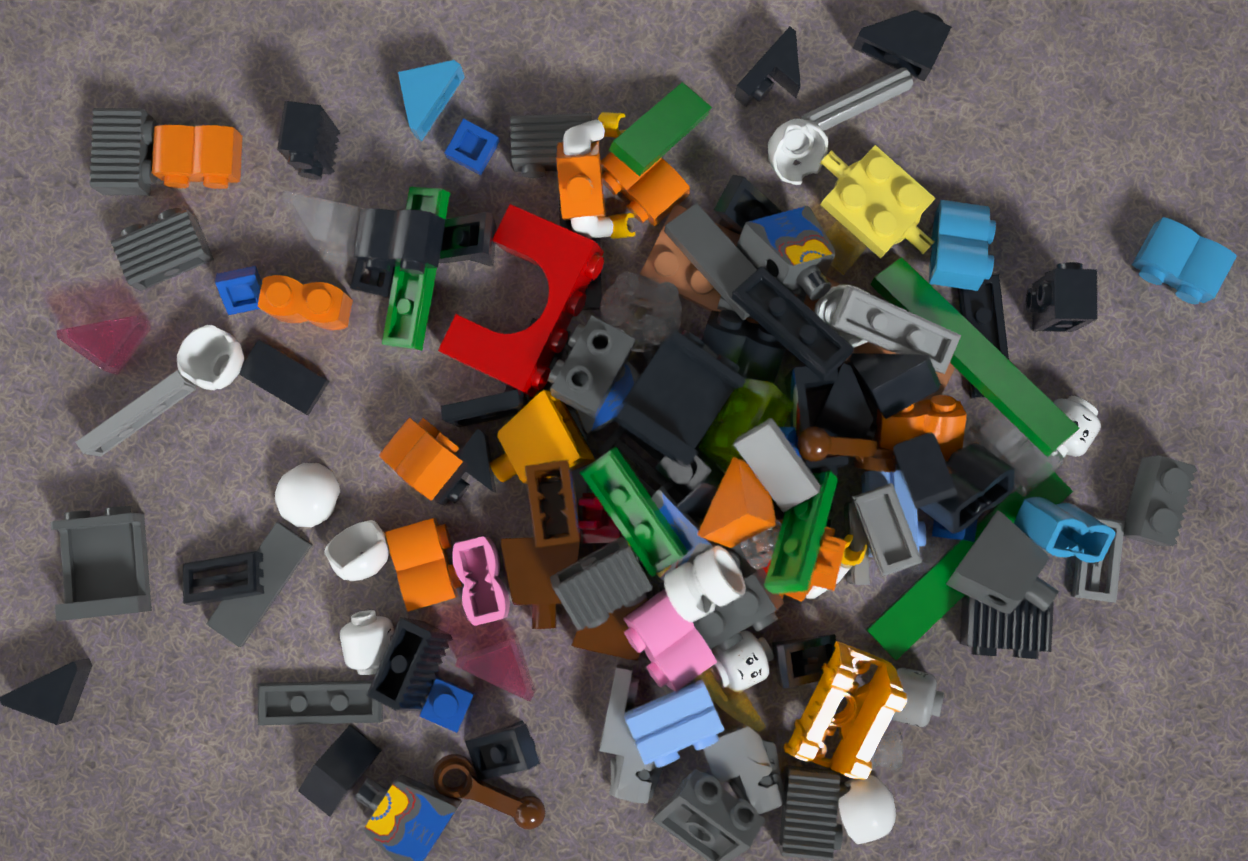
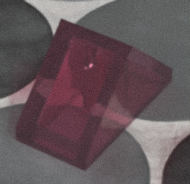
(107, 342)
(502, 666)

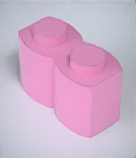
(483, 592)
(669, 641)

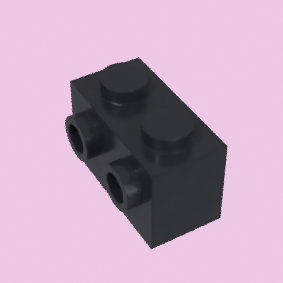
(1063, 299)

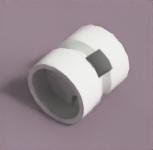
(701, 586)

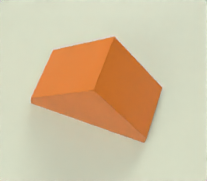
(739, 508)

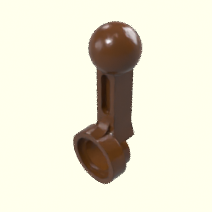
(816, 444)
(526, 811)

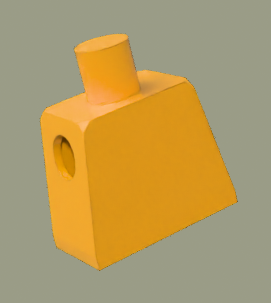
(540, 435)

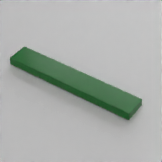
(980, 360)
(930, 595)

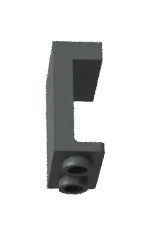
(103, 564)

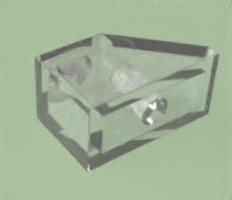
(326, 224)

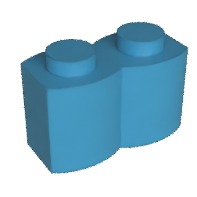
(961, 245)
(1183, 261)
(1064, 529)

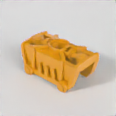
(861, 721)

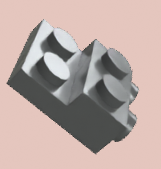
(753, 608)
(709, 818)

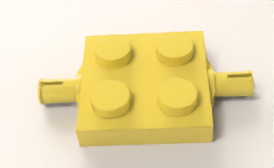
(877, 201)

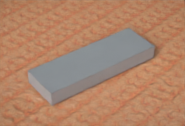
(894, 328)
(136, 415)

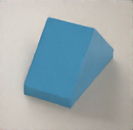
(427, 93)

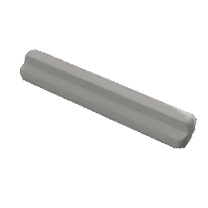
(861, 99)

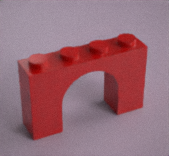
(524, 356)

